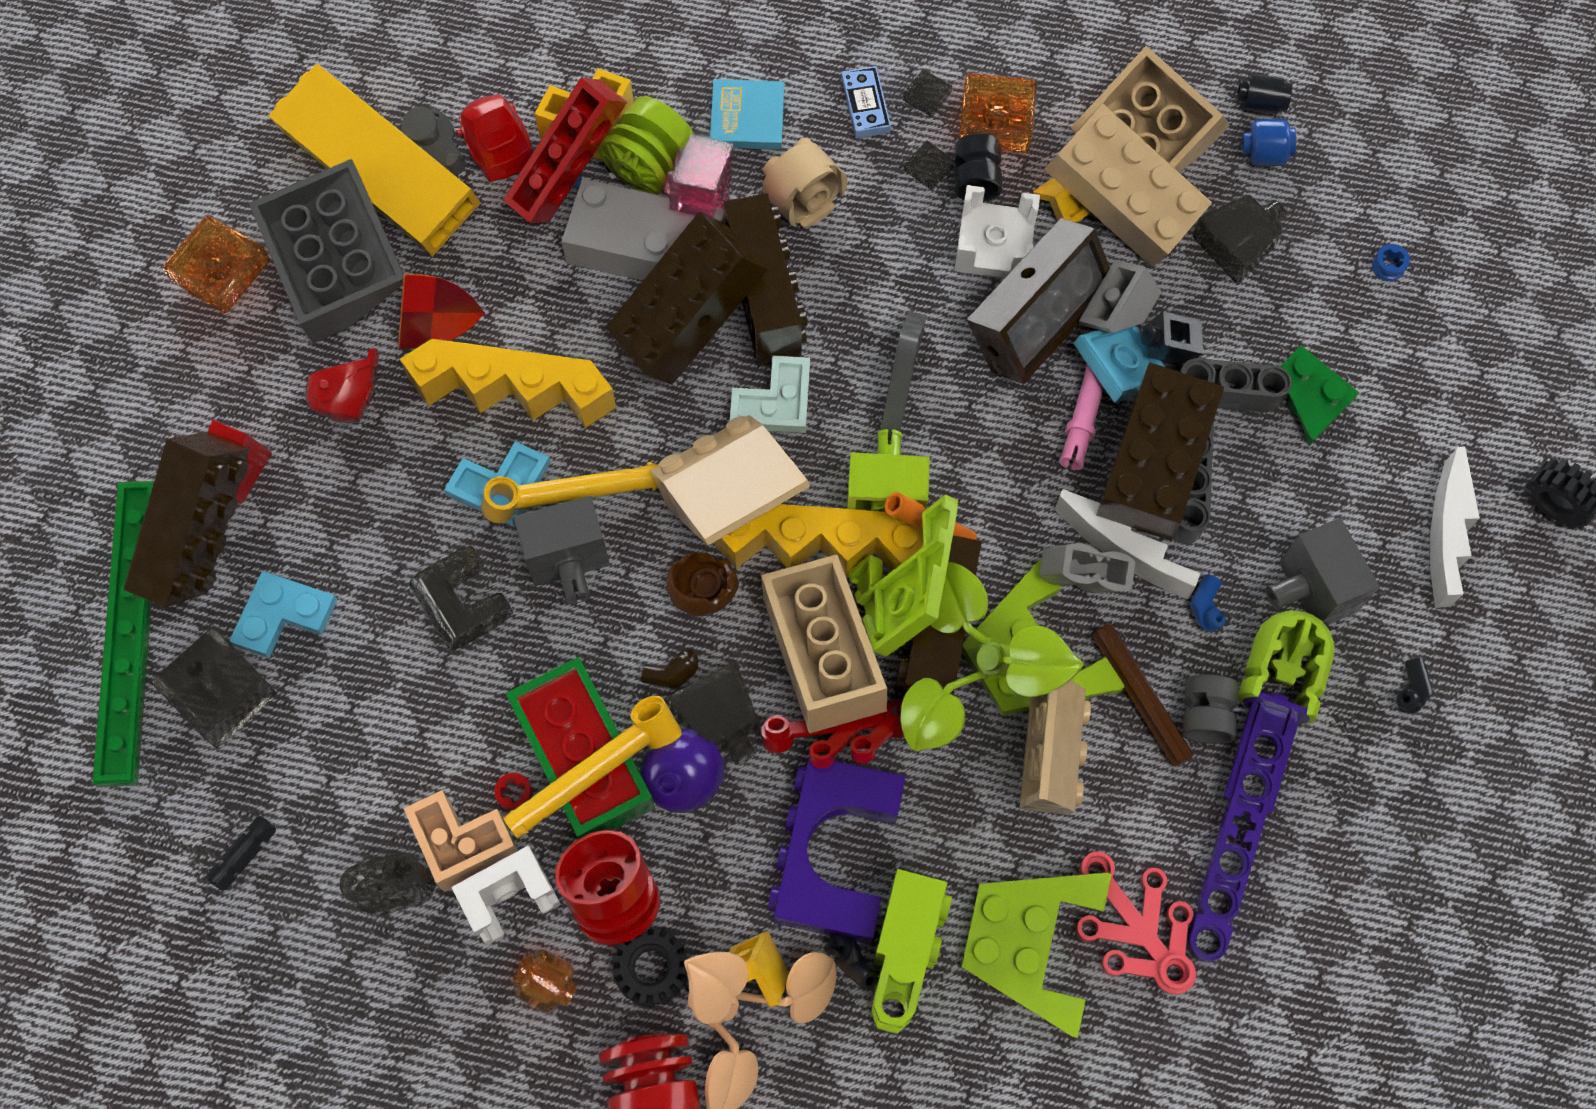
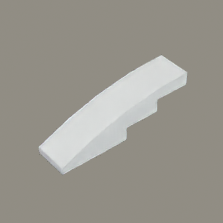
(1452, 517)
(1113, 536)

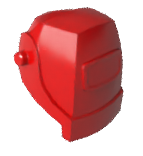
(495, 137)
(344, 389)

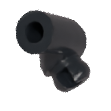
(1418, 689)
(851, 961)

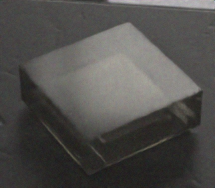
(927, 93)
(929, 165)

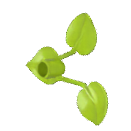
(1032, 664)

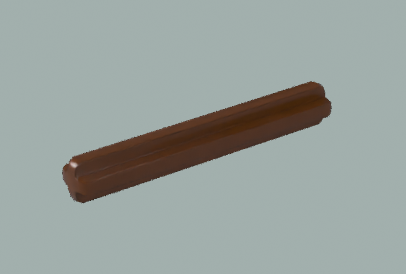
(1143, 695)

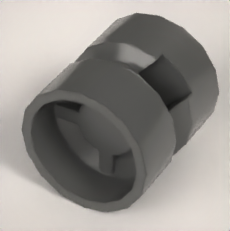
(1210, 709)

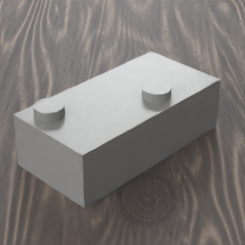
(621, 229)

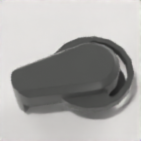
(434, 137)

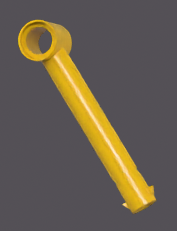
(562, 490)
(652, 726)

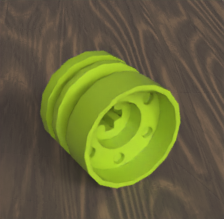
(645, 144)

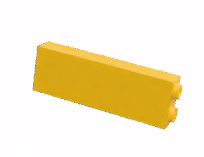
(397, 173)

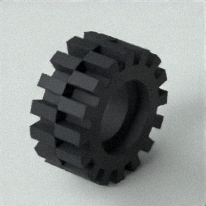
(1563, 493)
(650, 993)

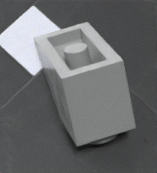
(1122, 298)

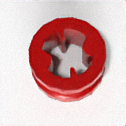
(501, 787)

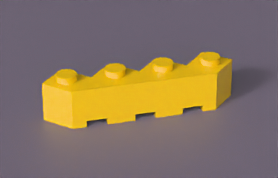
(494, 373)
(801, 531)

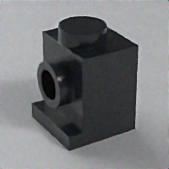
(1167, 335)

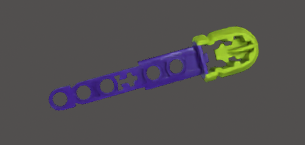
(1269, 717)

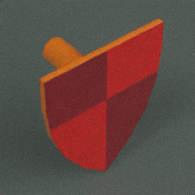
(434, 310)

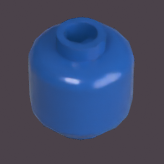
(1269, 142)

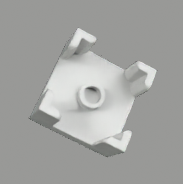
(994, 236)
(499, 884)

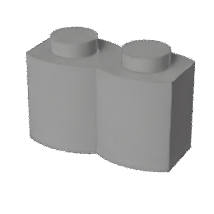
(1087, 568)

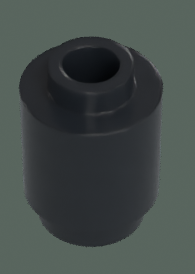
(1264, 94)

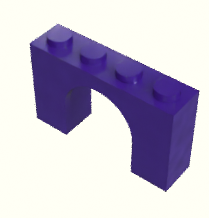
(803, 897)

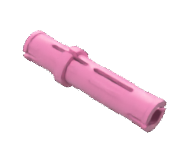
(1081, 428)

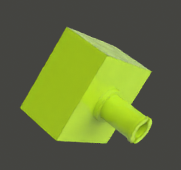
(880, 474)

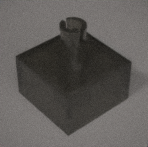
(213, 687)

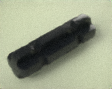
(241, 853)

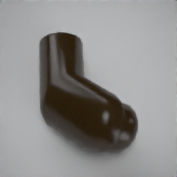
(673, 674)

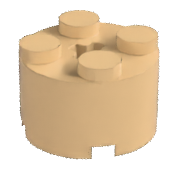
(803, 183)

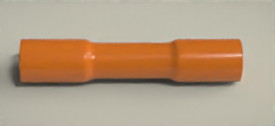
(911, 513)

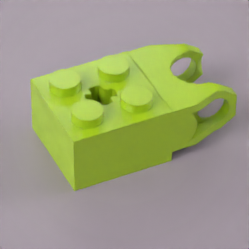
(908, 944)

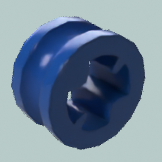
(1391, 272)

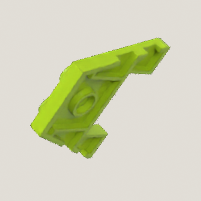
(911, 593)
(1011, 617)
(1014, 938)

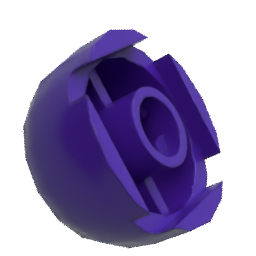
(683, 773)

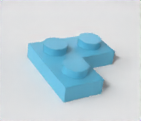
(520, 465)
(275, 604)

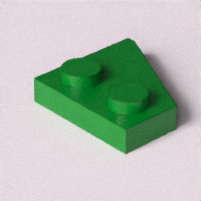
(1315, 393)

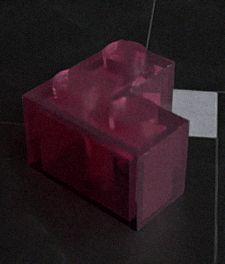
(700, 176)

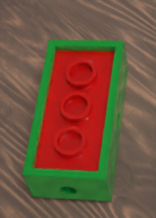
(564, 728)

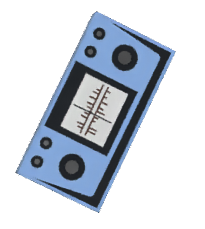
(866, 102)

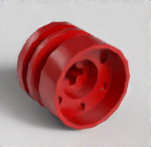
(608, 887)
(650, 1073)

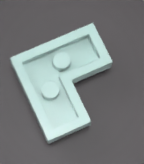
(784, 404)

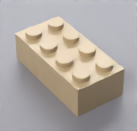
(1128, 186)
(824, 643)

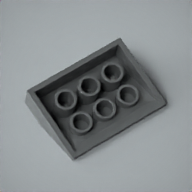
(328, 249)

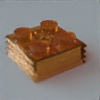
(1009, 96)
(237, 261)

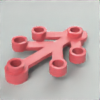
(1142, 930)

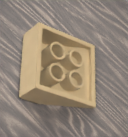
(1161, 110)
(728, 479)
(1055, 750)

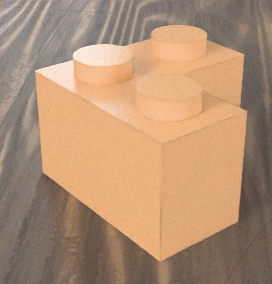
(453, 849)

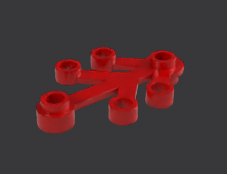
(779, 736)

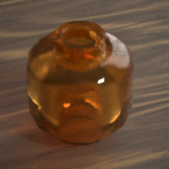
(544, 981)

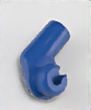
(1203, 606)

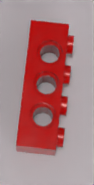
(565, 150)

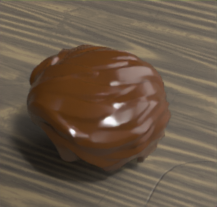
(701, 584)

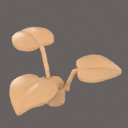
(713, 997)

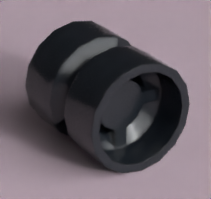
(977, 165)

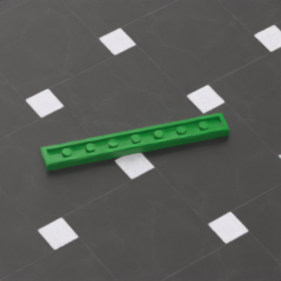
(124, 651)

